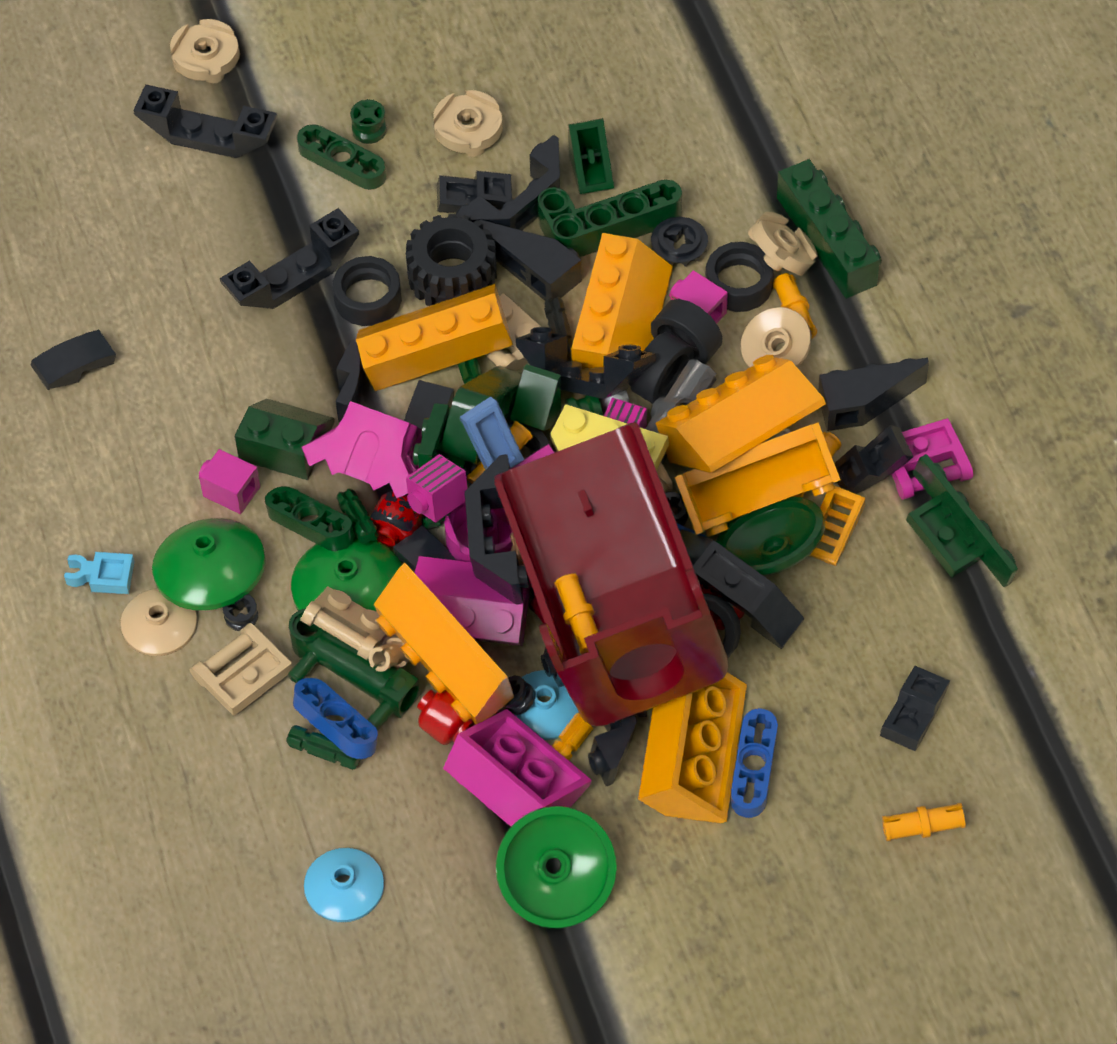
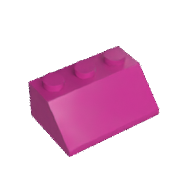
(473, 603)
(513, 768)

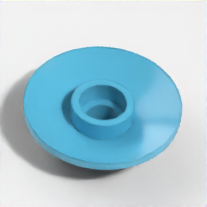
(548, 717)
(348, 899)

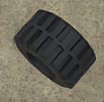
(446, 240)

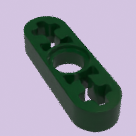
(347, 169)
(317, 530)

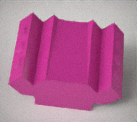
(368, 448)

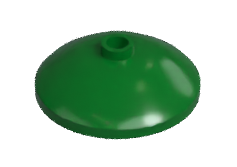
(208, 564)
(371, 571)
(584, 873)

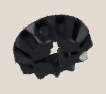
(671, 231)

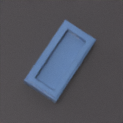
(490, 433)

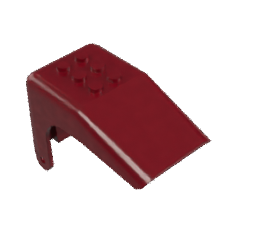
(610, 523)

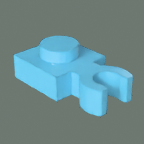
(105, 574)

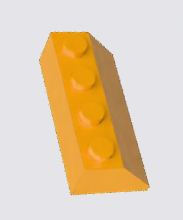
(621, 299)
(433, 338)
(738, 414)
(442, 647)
(694, 752)

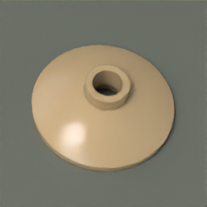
(770, 329)
(157, 635)

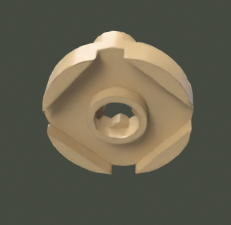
(210, 65)
(468, 138)
(782, 245)

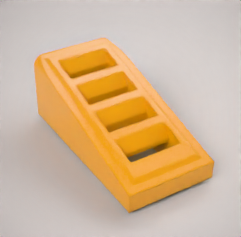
(849, 501)

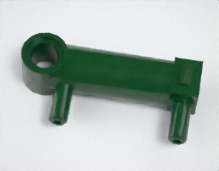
(392, 688)

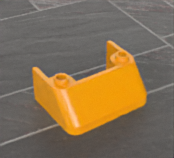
(758, 479)

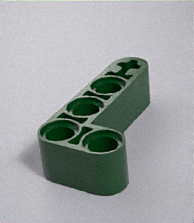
(624, 215)
(496, 383)

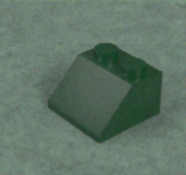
(274, 436)

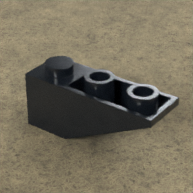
(866, 392)

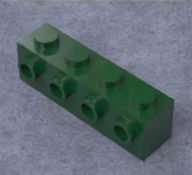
(834, 234)

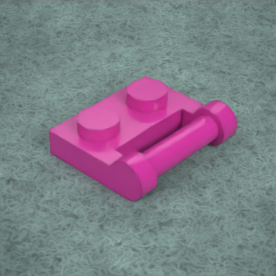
(940, 444)

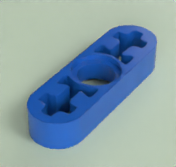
(352, 735)
(759, 777)

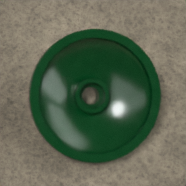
(775, 535)

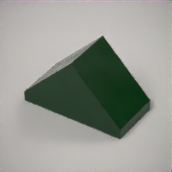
(590, 156)
(537, 398)

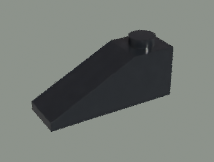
(536, 260)

